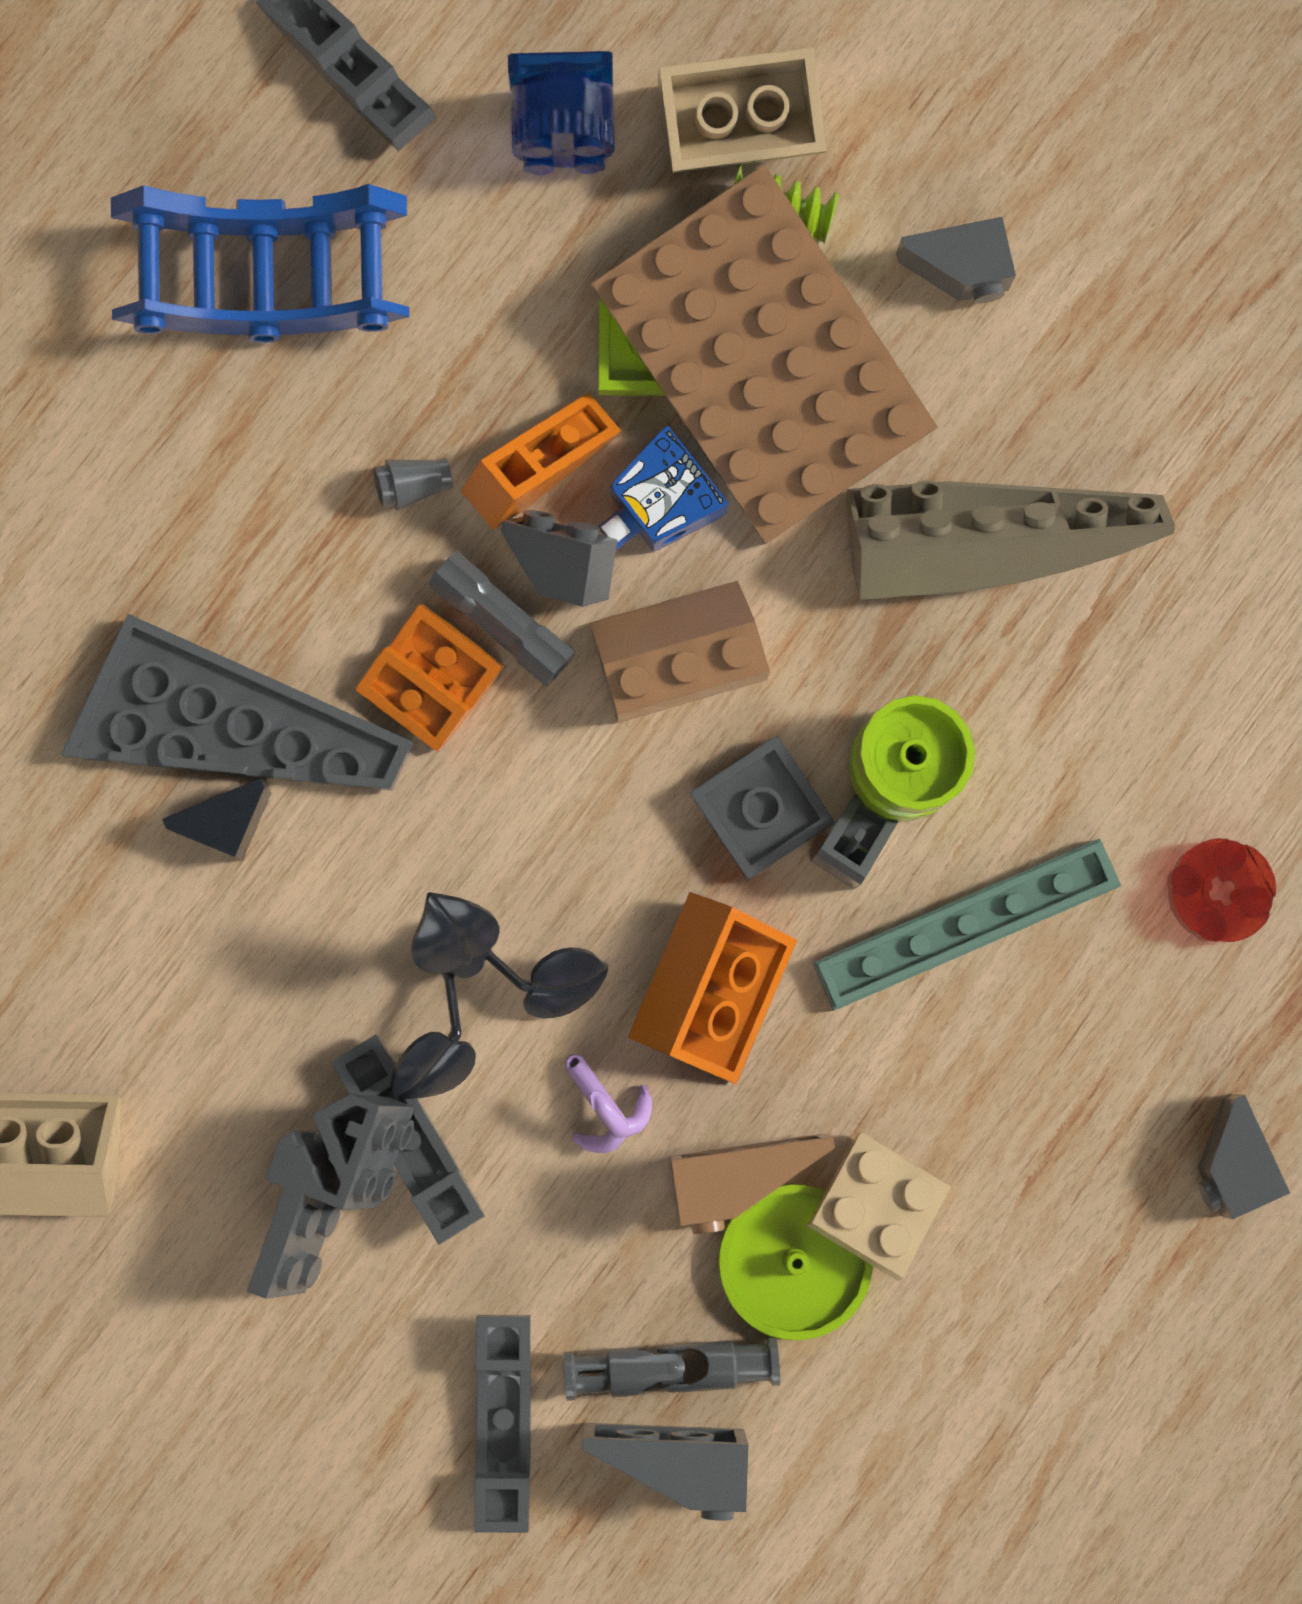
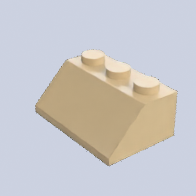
(741, 110)
(59, 1154)

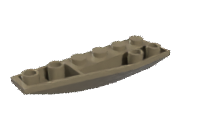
(989, 535)

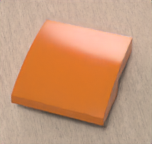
(430, 677)

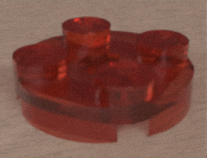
(1250, 900)

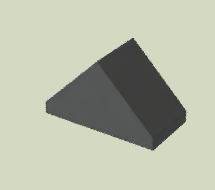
(854, 843)

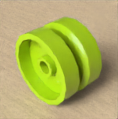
(931, 736)

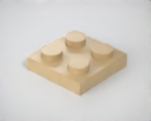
(879, 1206)

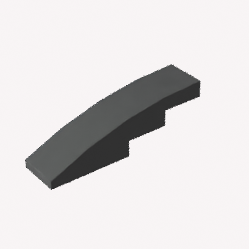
(351, 67)

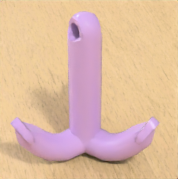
(607, 1110)

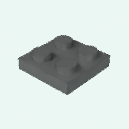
(762, 808)

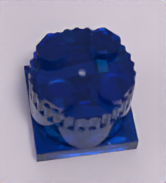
(562, 110)

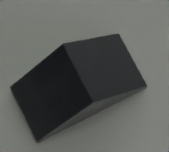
(224, 821)

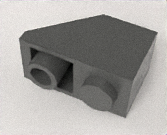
(560, 559)

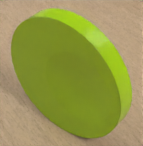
(787, 1274)

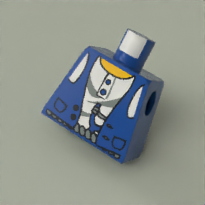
(662, 496)

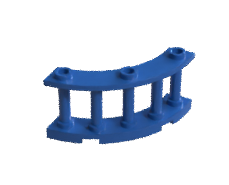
(262, 222)

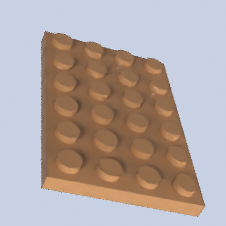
(764, 354)

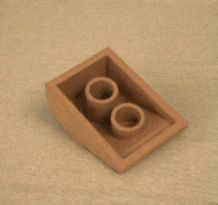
(731, 1180)

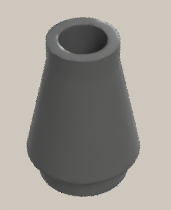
(409, 481)

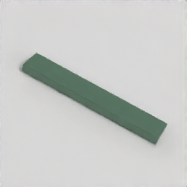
(966, 924)

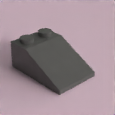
(690, 1465)

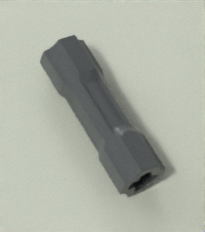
(474, 595)

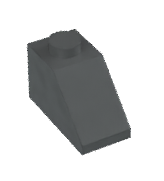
(962, 259)
(1238, 1163)

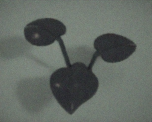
(457, 940)

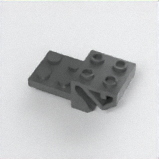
(327, 1171)

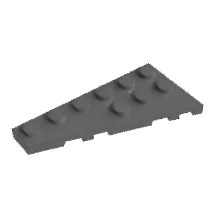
(201, 712)

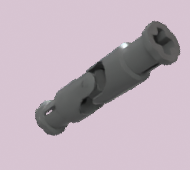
(634, 1370)

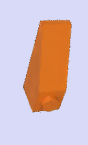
(538, 460)

